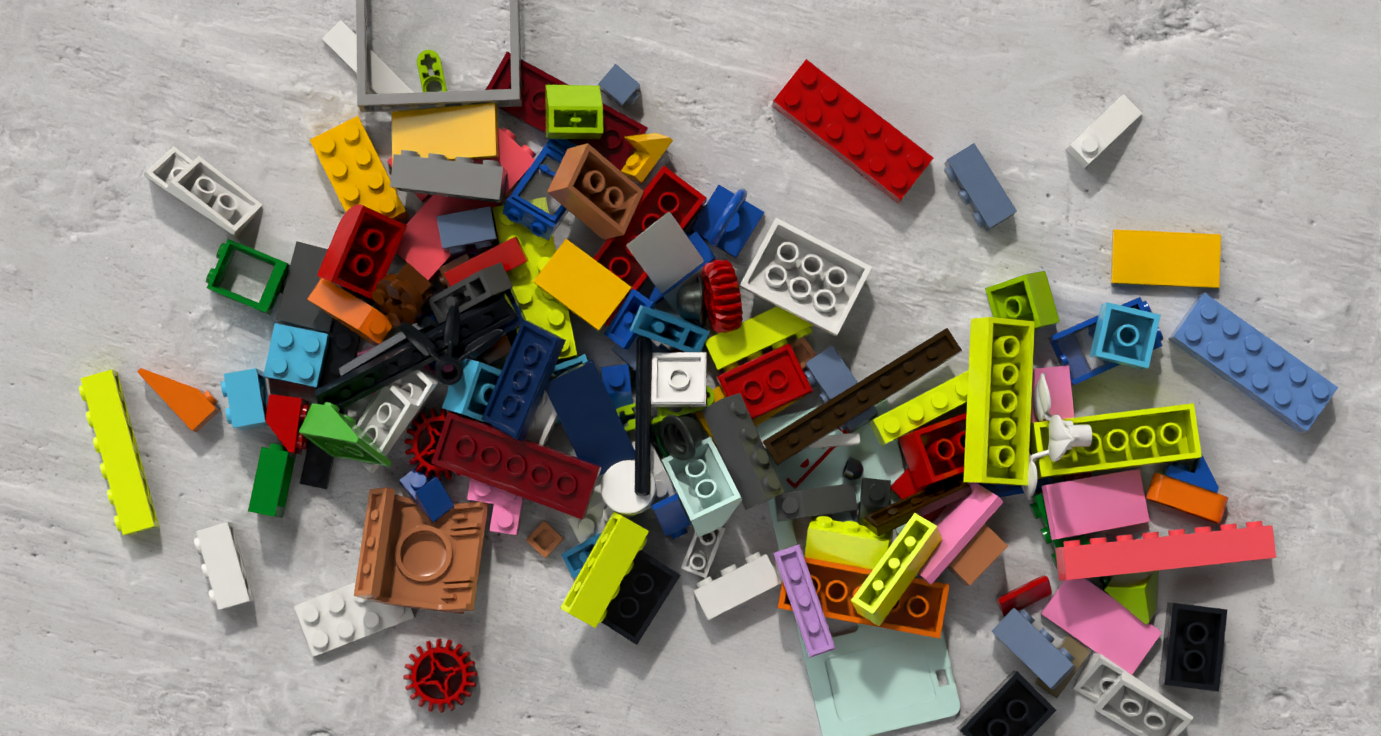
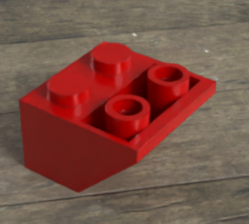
(285, 419)

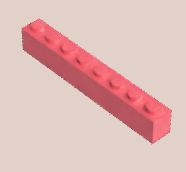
(1165, 552)

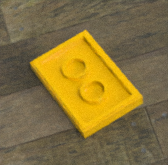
(582, 285)

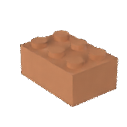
(595, 191)

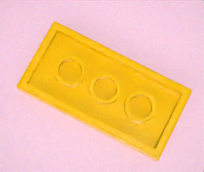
(447, 131)
(1165, 258)

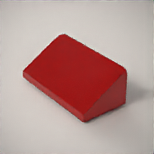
(1025, 595)

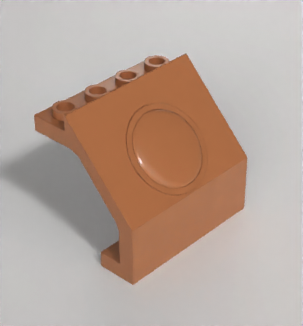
(417, 561)

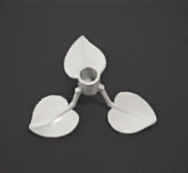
(1062, 434)

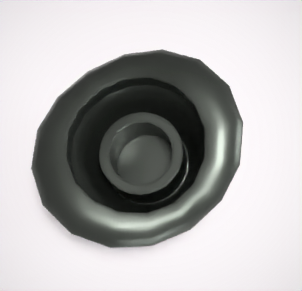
(691, 302)
(680, 436)

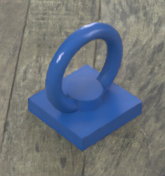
(727, 220)

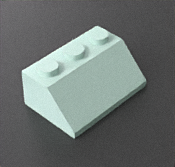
(704, 487)

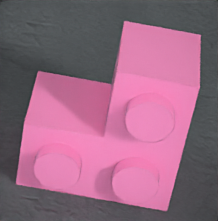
(506, 508)

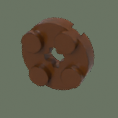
(398, 300)

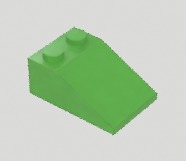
(340, 435)

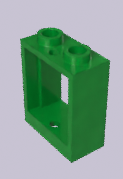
(274, 284)
(272, 481)

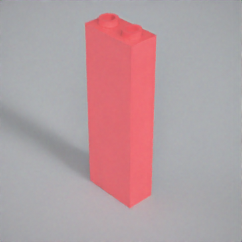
(421, 239)

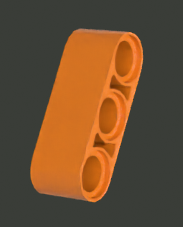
(1187, 498)

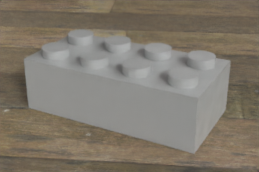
(448, 178)

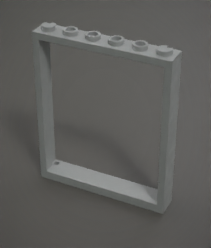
(426, 100)

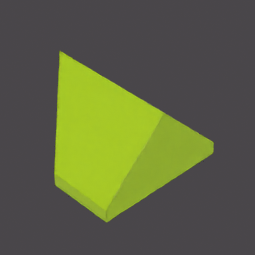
(1136, 593)

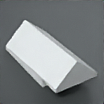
(204, 190)
(395, 409)
(1129, 700)

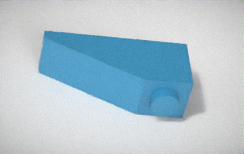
(669, 329)

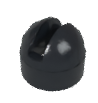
(853, 469)

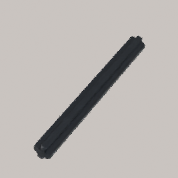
(643, 416)

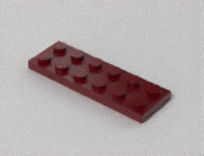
(533, 112)
(516, 465)

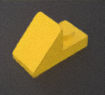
(648, 152)

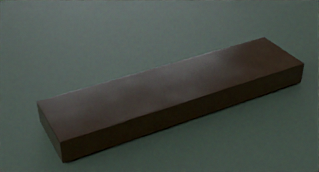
(919, 503)

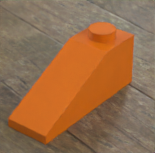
(350, 311)
(189, 403)

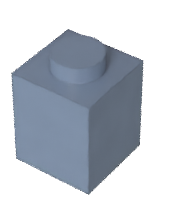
(620, 87)

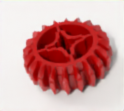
(722, 296)
(420, 456)
(419, 683)

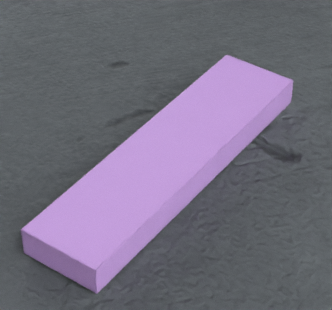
(804, 601)

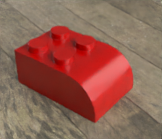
(361, 250)
(936, 450)

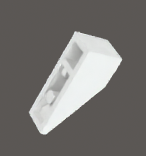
(1103, 131)

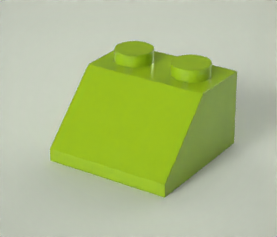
(1024, 299)

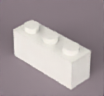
(223, 566)
(736, 585)

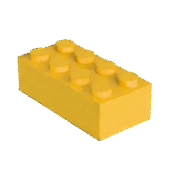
(357, 169)

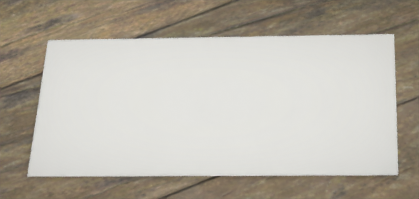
(666, 256)

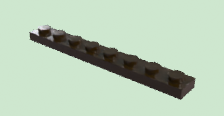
(862, 396)

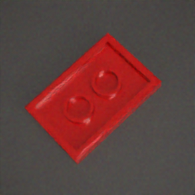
(767, 381)

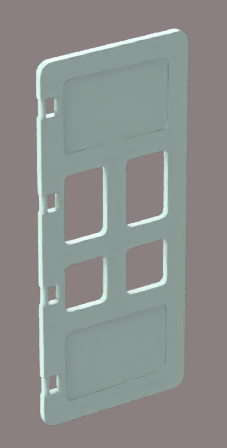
(876, 674)

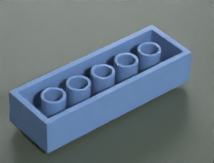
(1253, 363)

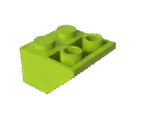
(573, 112)

